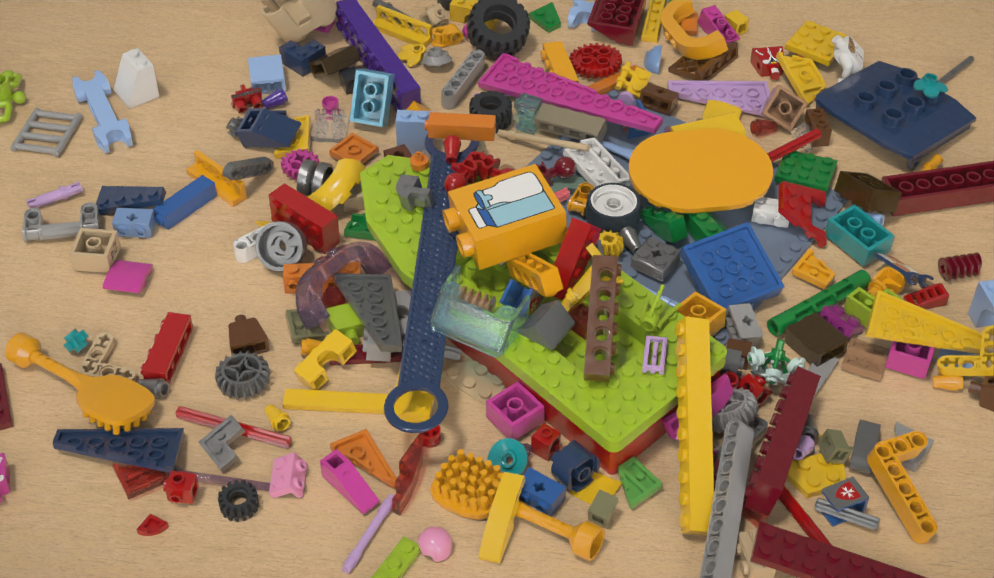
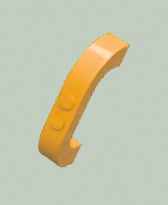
(690, 47)

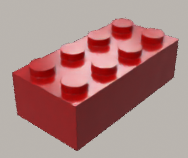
(314, 220)

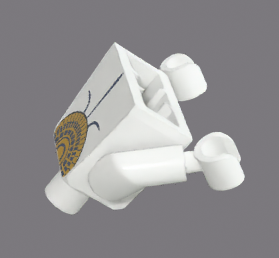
(848, 55)

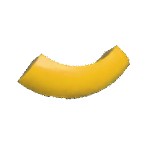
(339, 184)

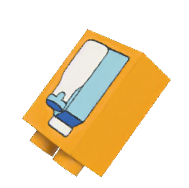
(505, 217)

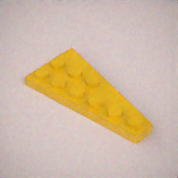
(908, 323)

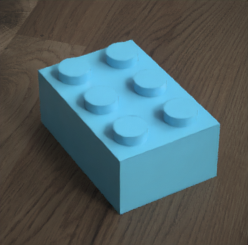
(372, 97)

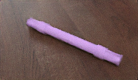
(355, 554)

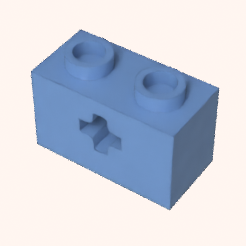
(134, 222)

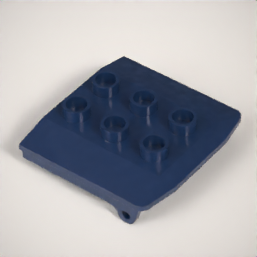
(894, 114)

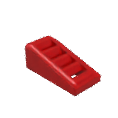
(937, 292)

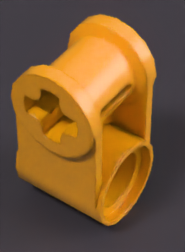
(446, 35)
(578, 201)

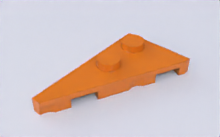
(365, 454)

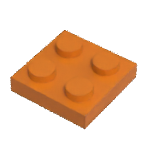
(354, 148)

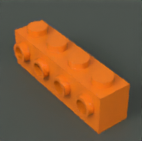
(293, 273)

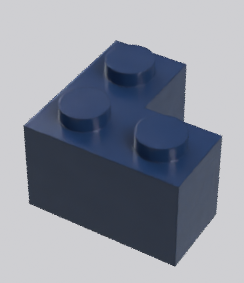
(297, 57)

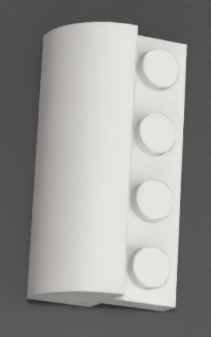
(597, 164)

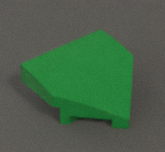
(358, 227)

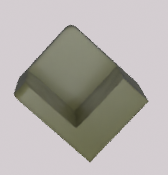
(602, 508)

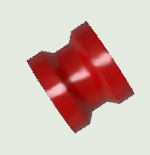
(432, 437)

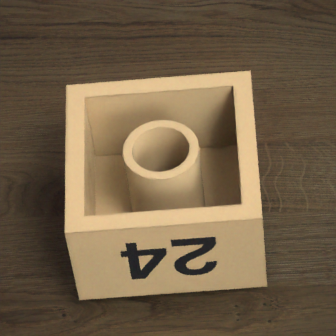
(95, 250)

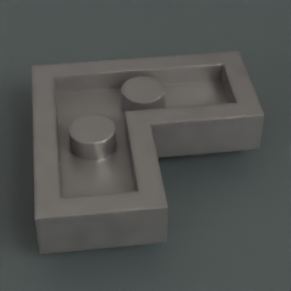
(218, 441)

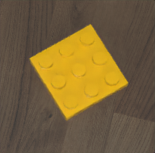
(814, 42)

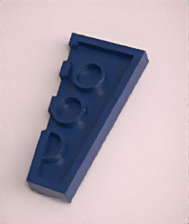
(128, 197)

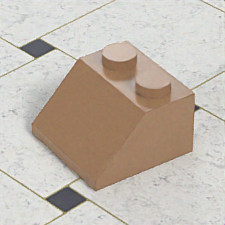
(783, 107)

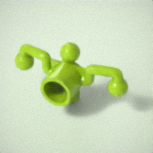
(9, 81)

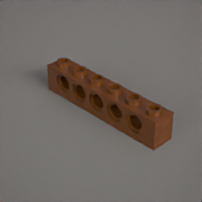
(594, 369)

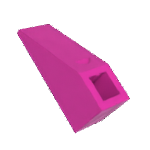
(712, 20)
(347, 481)

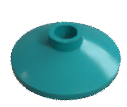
(507, 448)

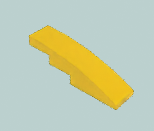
(501, 517)

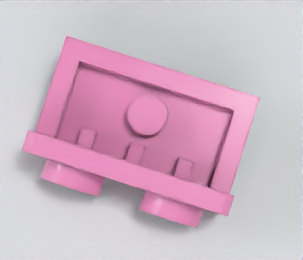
(288, 476)

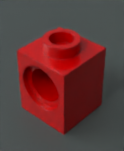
(545, 441)

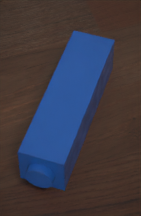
(185, 202)

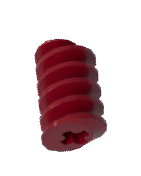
(960, 266)

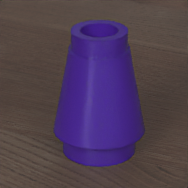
(275, 99)

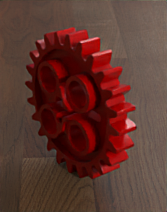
(596, 60)

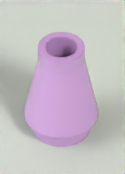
(805, 447)

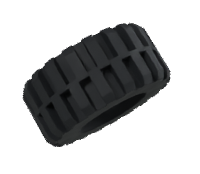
(495, 43)

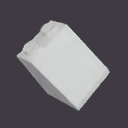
(135, 79)

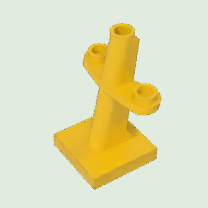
(582, 288)

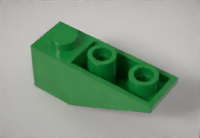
(665, 224)

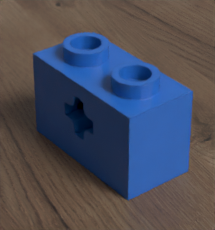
(542, 492)

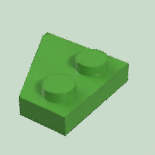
(637, 482)

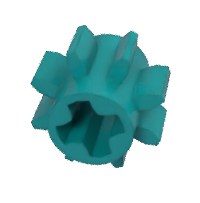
(76, 340)

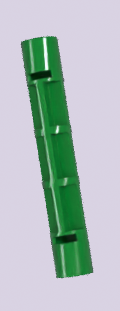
(829, 296)

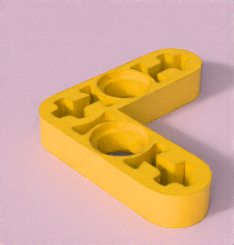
(980, 363)

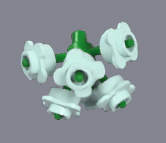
(775, 357)

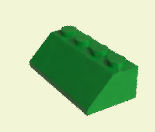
(703, 224)

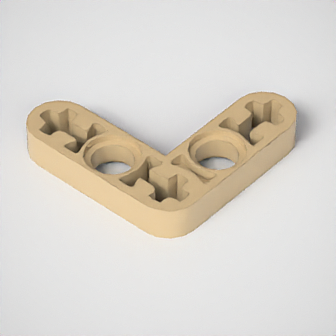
(98, 365)

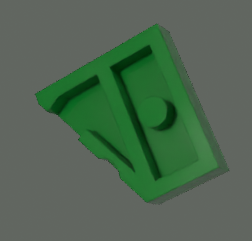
(546, 17)

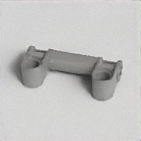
(35, 228)

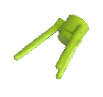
(650, 319)

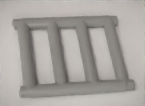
(32, 123)

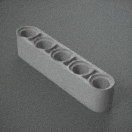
(462, 79)

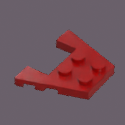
(795, 206)

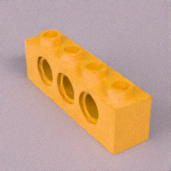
(536, 274)

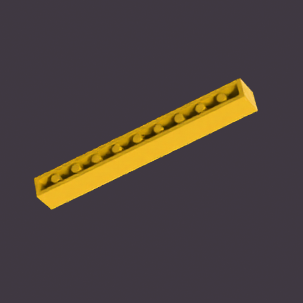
(694, 425)

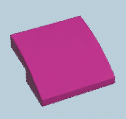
(127, 276)

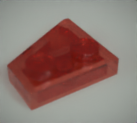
(138, 480)

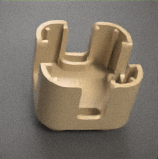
(298, 17)

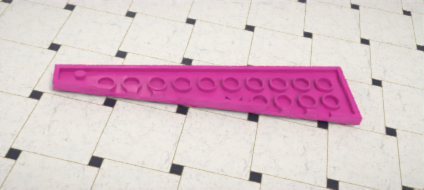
(514, 78)

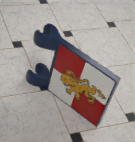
(908, 272)

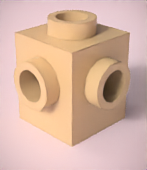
(434, 15)

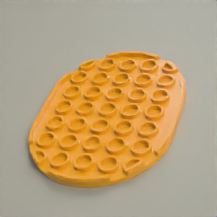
(700, 170)

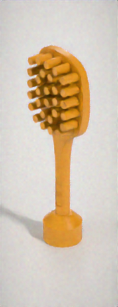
(105, 398)
(469, 487)

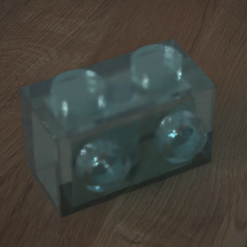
(525, 110)

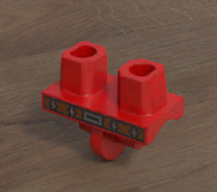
(246, 96)

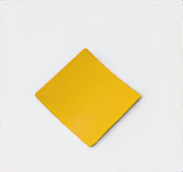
(600, 482)

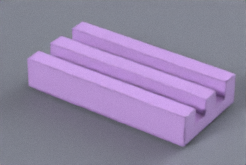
(654, 367)

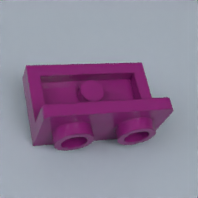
(841, 320)

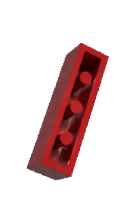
(573, 254)
(167, 347)

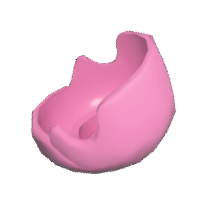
(435, 543)

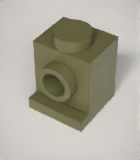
(834, 446)

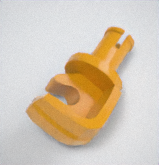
(887, 278)

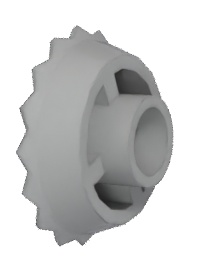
(436, 57)

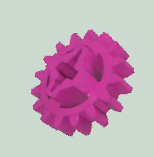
(291, 163)

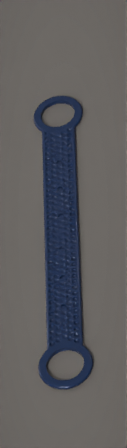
(434, 263)

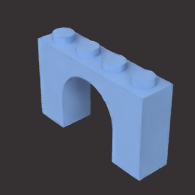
(982, 306)

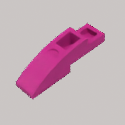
(720, 394)

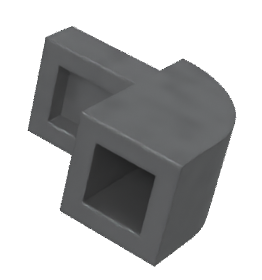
(412, 194)

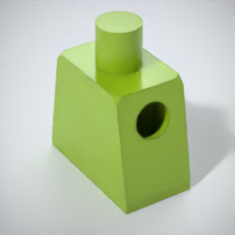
(345, 321)

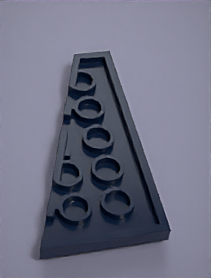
(138, 447)

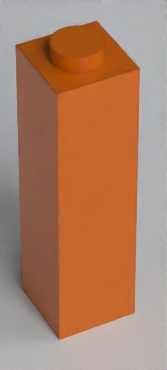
(464, 126)

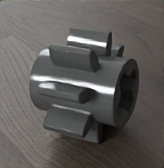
(233, 125)

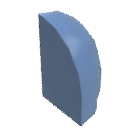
(652, 59)

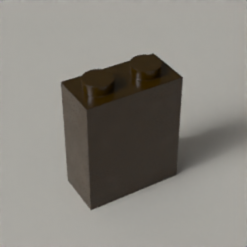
(334, 61)
(816, 339)

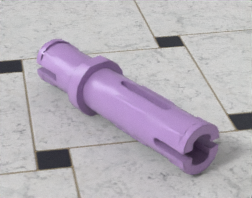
(50, 197)

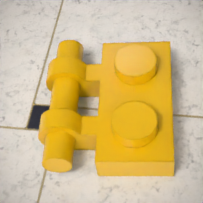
(638, 80)

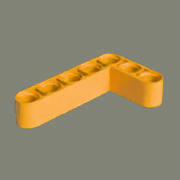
(886, 465)

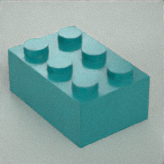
(859, 235)

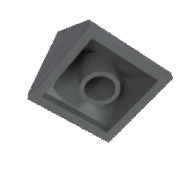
(548, 325)

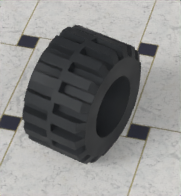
(493, 104)

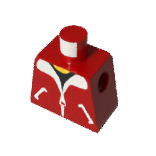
(765, 61)

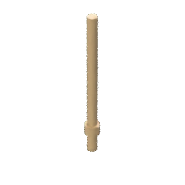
(515, 135)

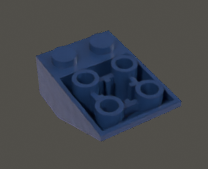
(267, 129)

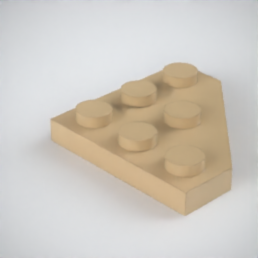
(473, 380)

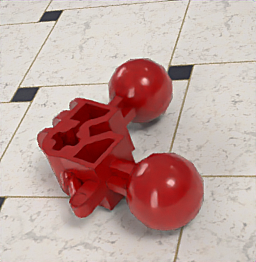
(474, 165)

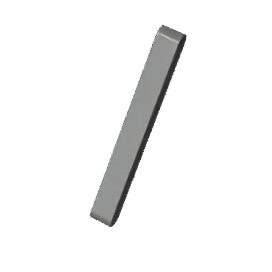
(727, 501)

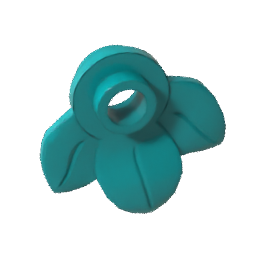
(930, 85)

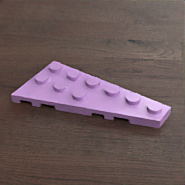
(746, 95)

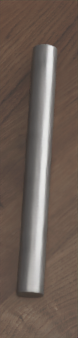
(957, 69)

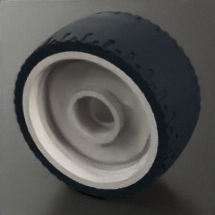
(613, 207)

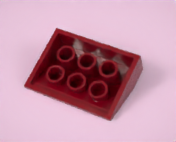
(617, 19)

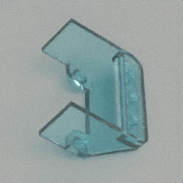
(473, 325)

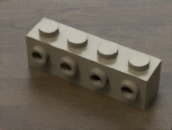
(570, 123)

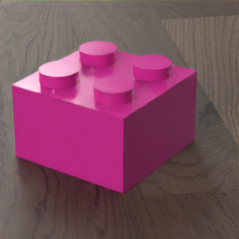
(910, 358)
(515, 411)

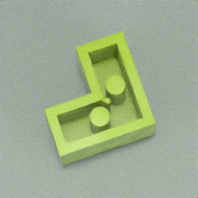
(860, 304)

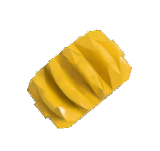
(611, 243)

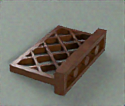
(711, 66)

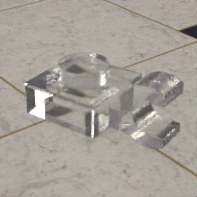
(799, 131)

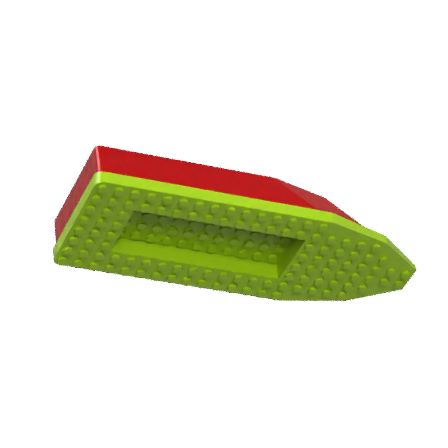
(605, 417)

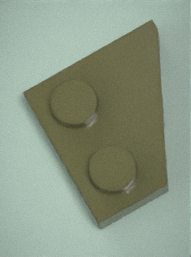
(299, 332)

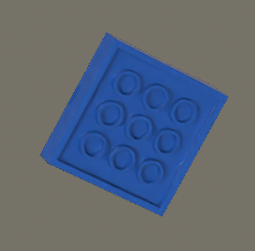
(732, 267)

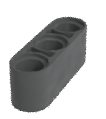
(865, 440)

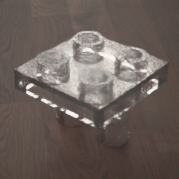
(329, 127)

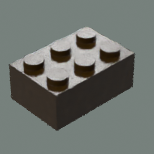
(867, 192)

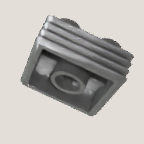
(655, 258)

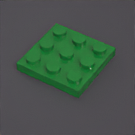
(806, 170)

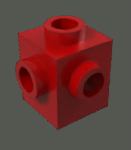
(757, 386)
(181, 487)

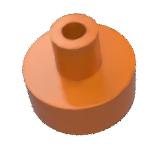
(419, 161)

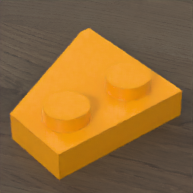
(813, 270)

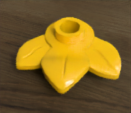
(412, 53)

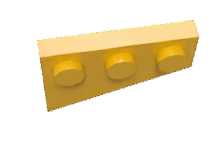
(301, 140)

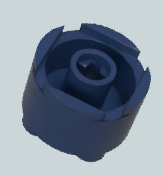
(574, 466)

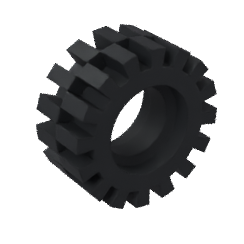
(240, 510)

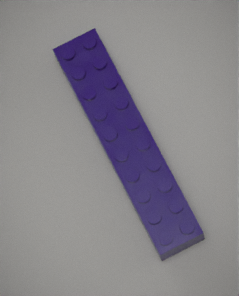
(376, 52)

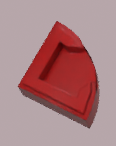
(152, 526)

